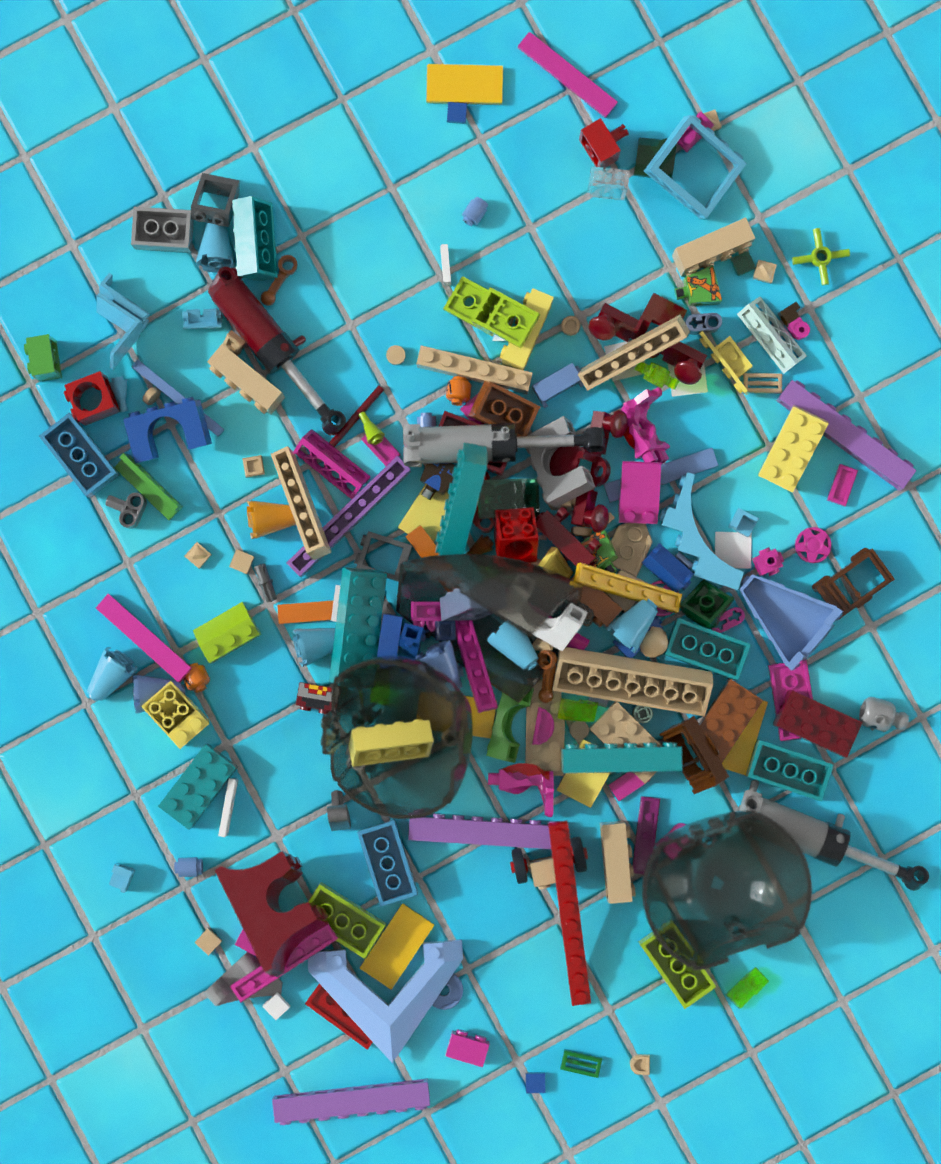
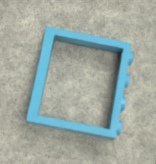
(675, 189)

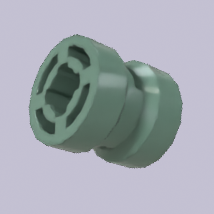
(640, 715)

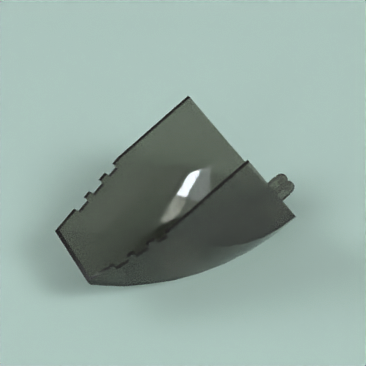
(506, 587)

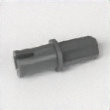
(265, 582)

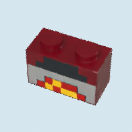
(314, 696)

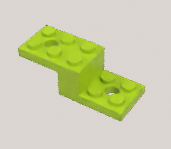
(491, 312)

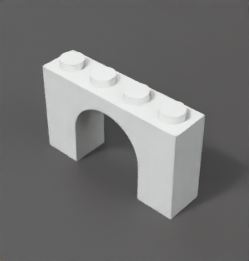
(563, 628)

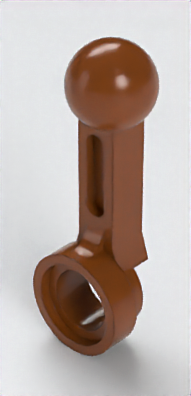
(268, 297)
(545, 694)

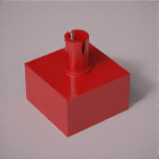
(601, 143)

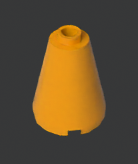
(268, 518)

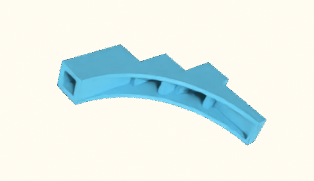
(690, 542)

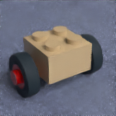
(542, 868)

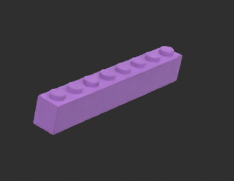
(849, 437)
(354, 511)
(480, 831)
(350, 1101)

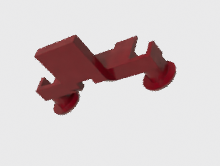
(659, 310)
(567, 459)

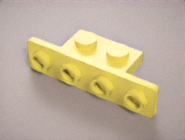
(731, 358)

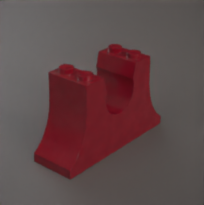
(255, 900)

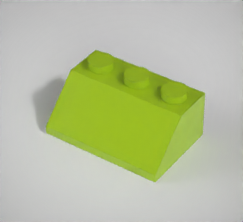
(226, 633)

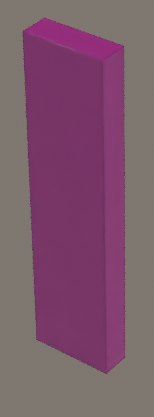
(645, 832)

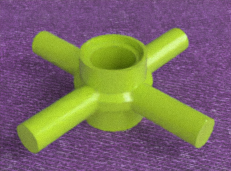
(815, 261)

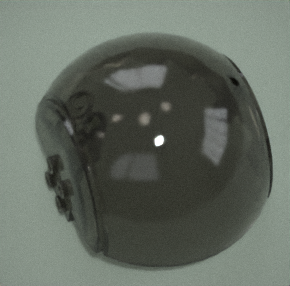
(390, 692)
(725, 888)

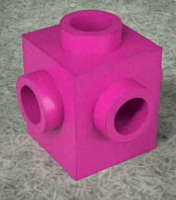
(762, 565)

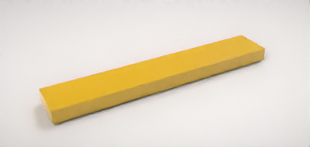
(627, 587)

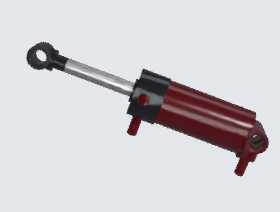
(266, 338)

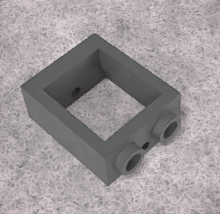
(219, 186)
(365, 542)

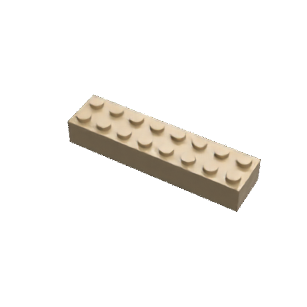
(633, 681)

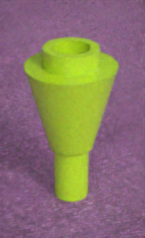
(373, 433)

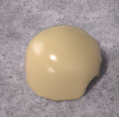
(654, 642)

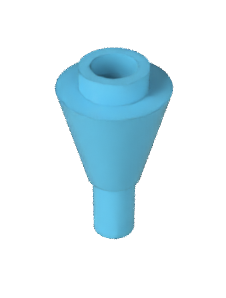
(119, 389)

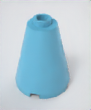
(215, 249)
(634, 624)
(313, 644)
(514, 646)
(110, 673)

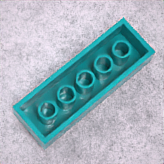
(462, 499)
(357, 618)
(621, 759)

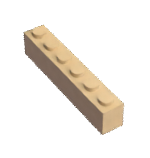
(634, 352)
(473, 369)
(301, 503)

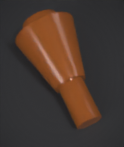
(481, 546)

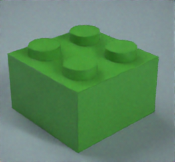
(43, 357)

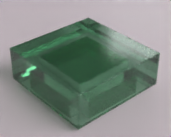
(743, 263)

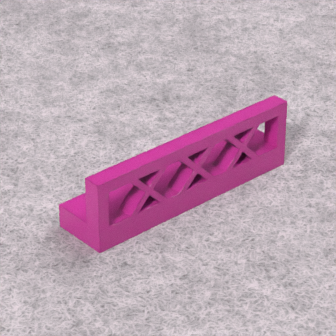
(333, 461)

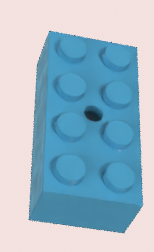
(69, 439)
(390, 881)

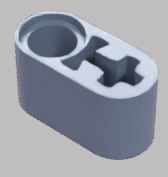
(697, 318)

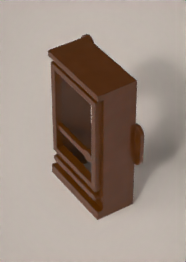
(832, 594)
(705, 751)

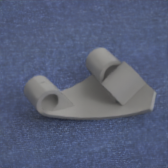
(220, 990)

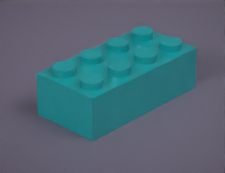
(254, 238)
(707, 649)
(789, 770)
(198, 786)

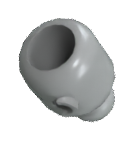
(881, 715)

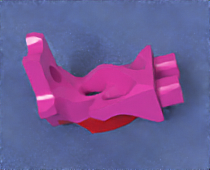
(644, 439)
(520, 777)

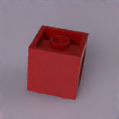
(108, 403)
(516, 534)

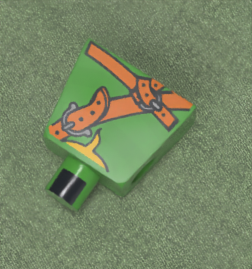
(700, 288)
(605, 554)

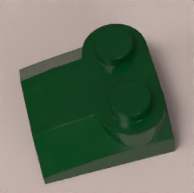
(647, 150)
(706, 604)

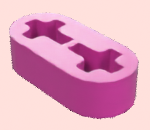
(733, 622)

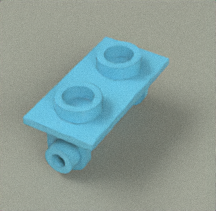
(211, 319)

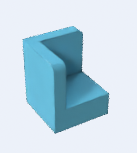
(743, 522)
(121, 877)

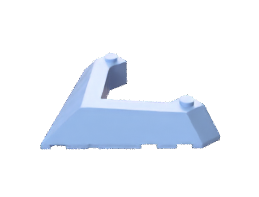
(385, 1023)

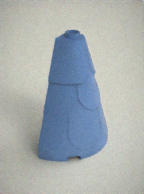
(789, 618)

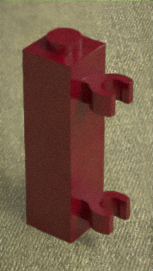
(564, 540)

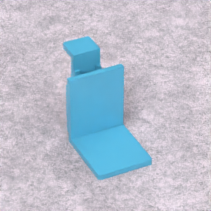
(122, 314)

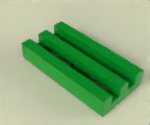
(584, 1056)

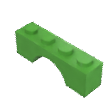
(502, 743)

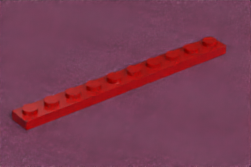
(569, 912)

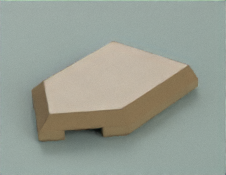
(631, 545)

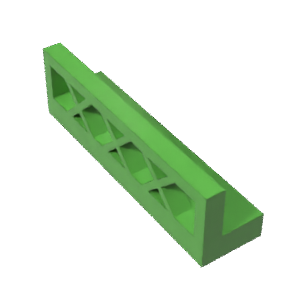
(148, 486)

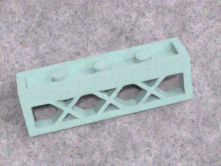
(769, 336)

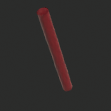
(354, 418)

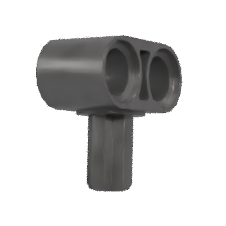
(127, 508)
(338, 813)

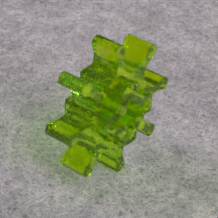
(656, 375)

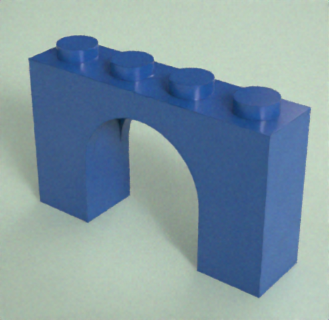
(141, 427)

